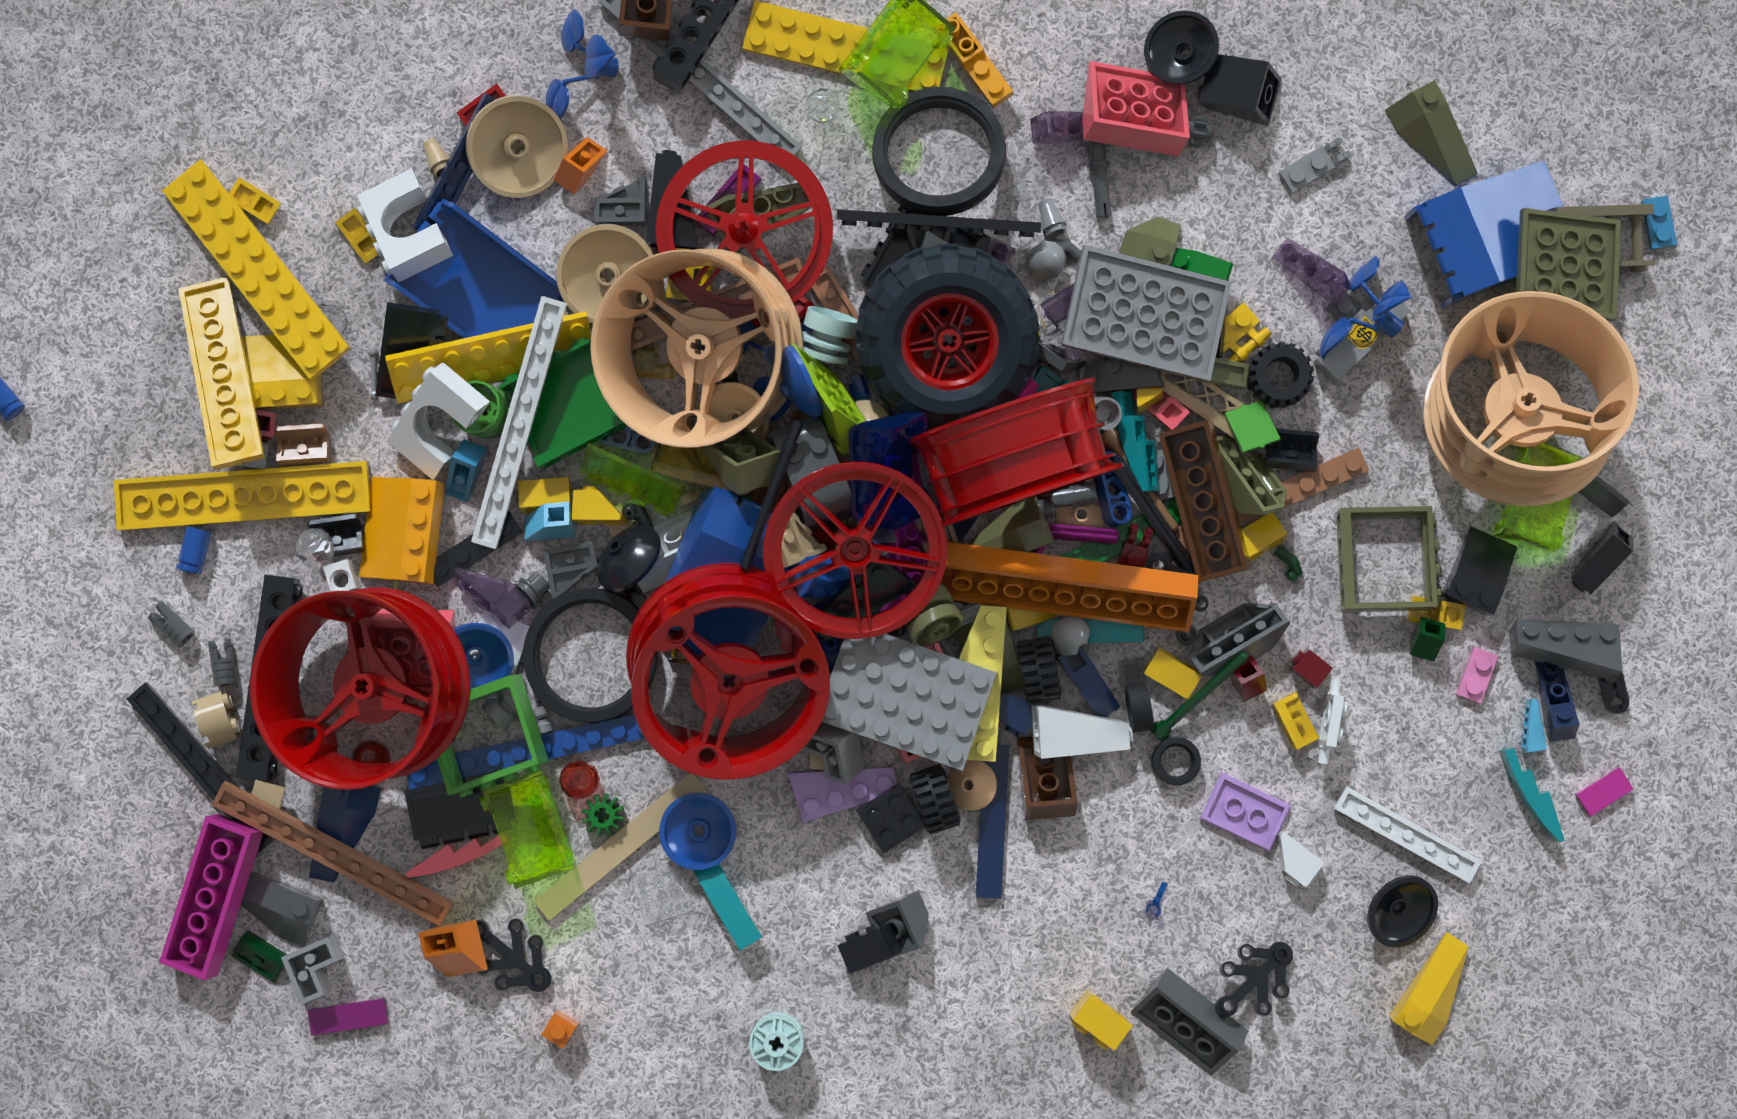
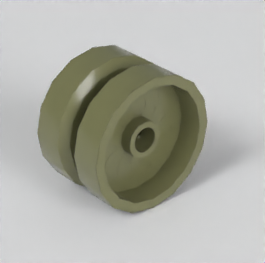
(936, 620)

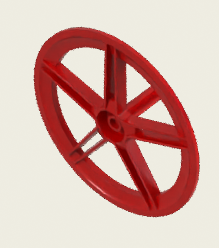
(743, 226)
(856, 550)

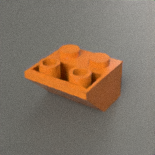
(454, 948)

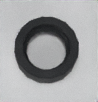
(1139, 707)
(1195, 761)

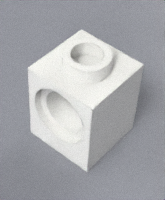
(334, 570)

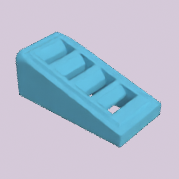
(1533, 732)

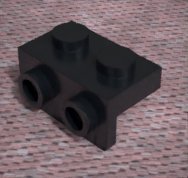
(1294, 451)
(344, 530)

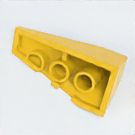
(1429, 998)

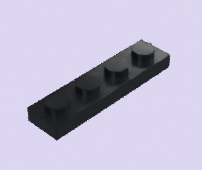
(468, 553)

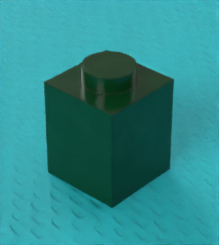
(1427, 639)

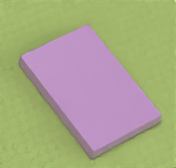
(1245, 812)

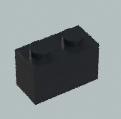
(869, 947)

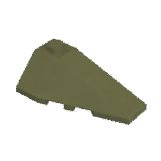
(1430, 127)
(763, 202)
(1017, 529)

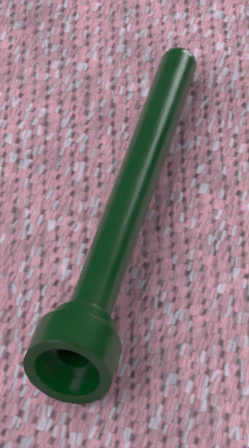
(1163, 728)

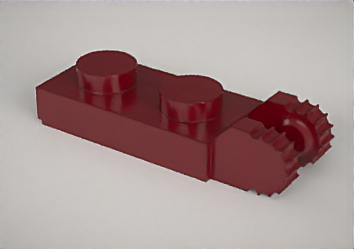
(1135, 554)

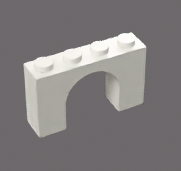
(382, 207)
(412, 433)

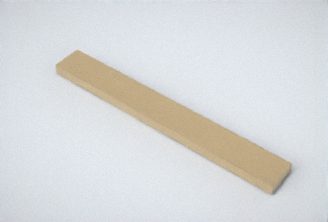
(613, 850)

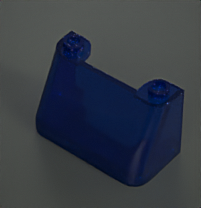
(887, 444)

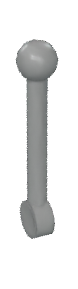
(373, 353)

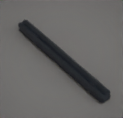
(1154, 516)

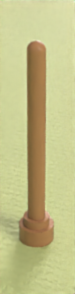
(1111, 439)

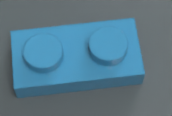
(1660, 224)

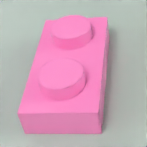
(1477, 675)

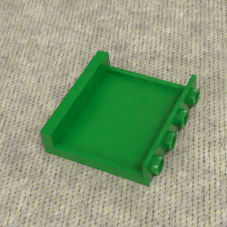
(569, 408)

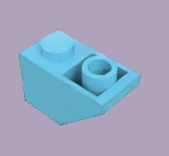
(550, 522)

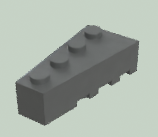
(1571, 645)

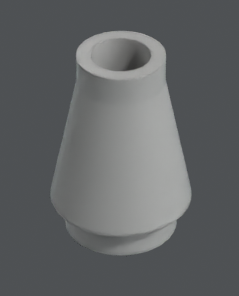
(1051, 219)

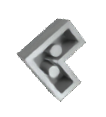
(839, 752)
(305, 968)

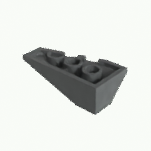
(281, 907)

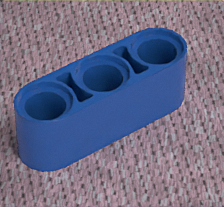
(1108, 502)

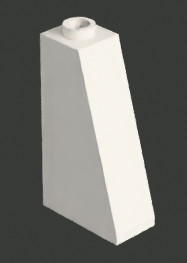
(1071, 733)

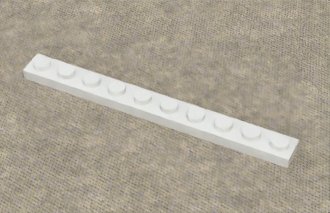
(519, 422)

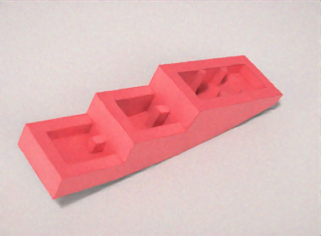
(449, 857)

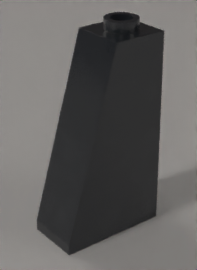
(684, 230)

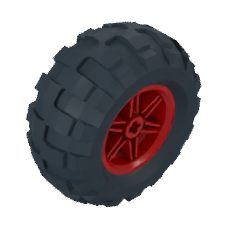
(911, 295)

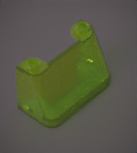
(896, 49)
(1537, 525)
(529, 829)

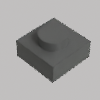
(1345, 308)

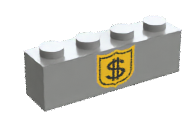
(1355, 344)

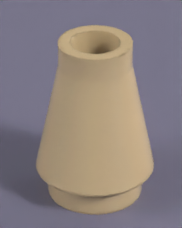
(435, 156)

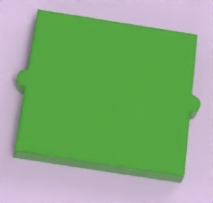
(1252, 426)

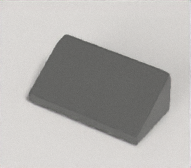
(1604, 497)

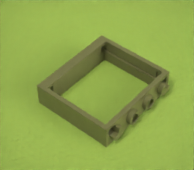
(1429, 547)

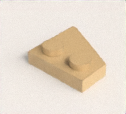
(798, 542)

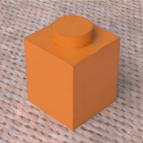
(560, 1029)

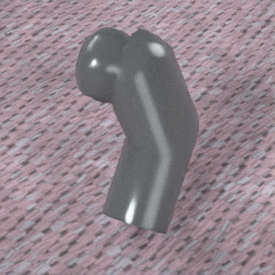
(1069, 248)

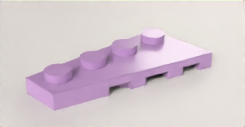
(822, 796)

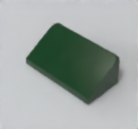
(259, 956)

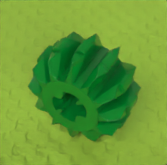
(610, 809)

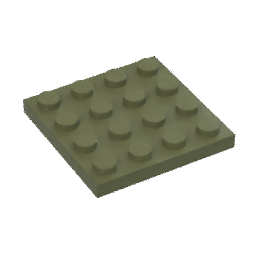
(1570, 258)

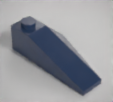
(344, 817)

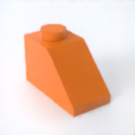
(579, 165)

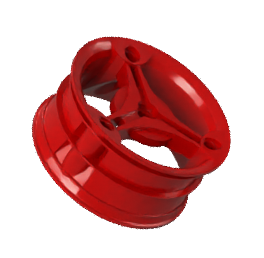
(1015, 451)
(277, 694)
(726, 698)

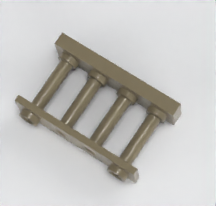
(1635, 215)

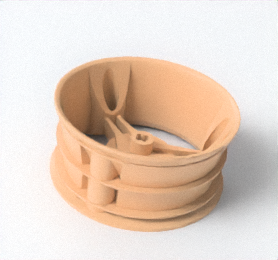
(707, 325)
(1492, 333)

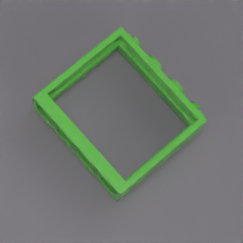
(448, 763)

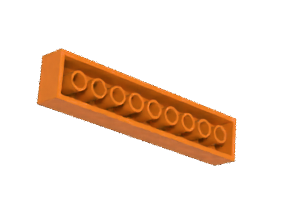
(1070, 586)

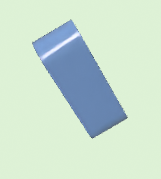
(630, 443)

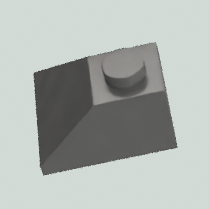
(907, 917)

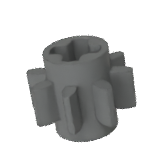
(1199, 131)

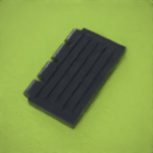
(405, 330)
(438, 814)

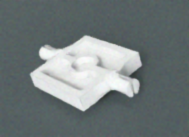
(1330, 729)

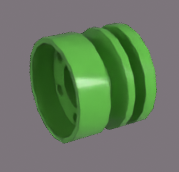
(492, 424)

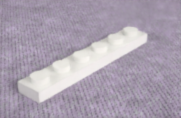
(1407, 834)

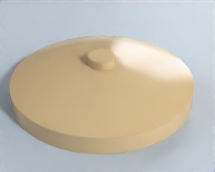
(516, 146)
(594, 263)

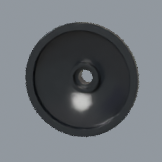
(1176, 34)
(628, 557)
(1402, 911)

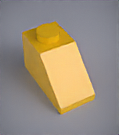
(594, 508)

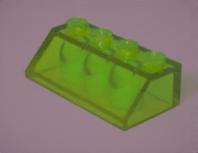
(631, 479)

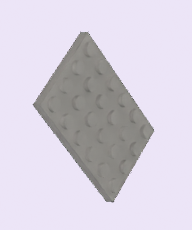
(1146, 313)
(908, 697)

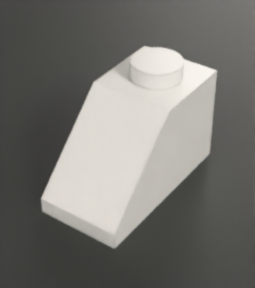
(1297, 861)

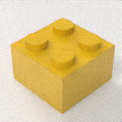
(1100, 1020)

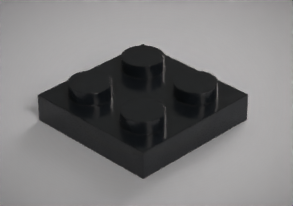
(891, 818)

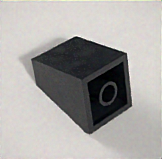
(1241, 88)

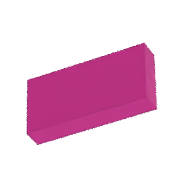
(1604, 791)

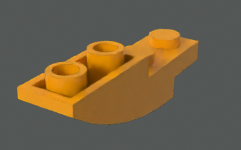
(976, 63)

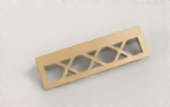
(1198, 405)

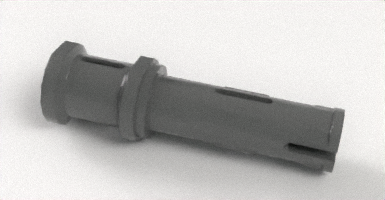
(1098, 165)

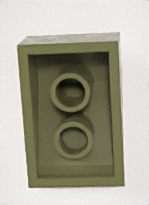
(743, 461)

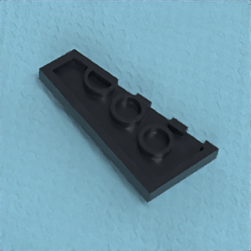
(884, 585)

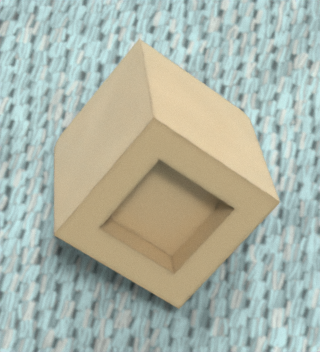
(269, 793)

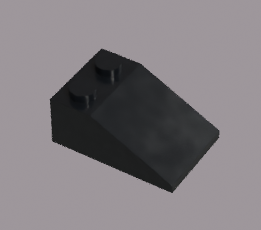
(1480, 572)

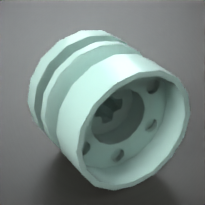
(828, 330)
(768, 1028)

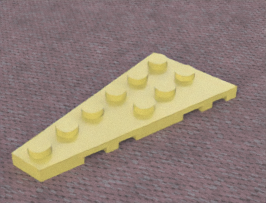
(985, 649)

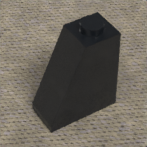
(1602, 559)

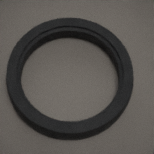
(939, 204)
(532, 664)

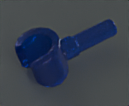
(1157, 899)

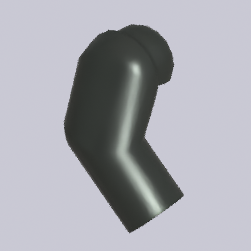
(638, 513)

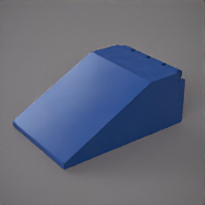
(1481, 228)
(483, 283)
(720, 535)

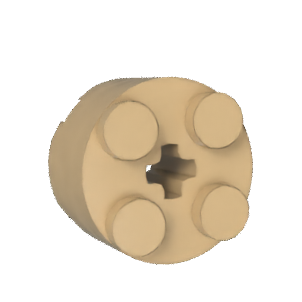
(216, 719)

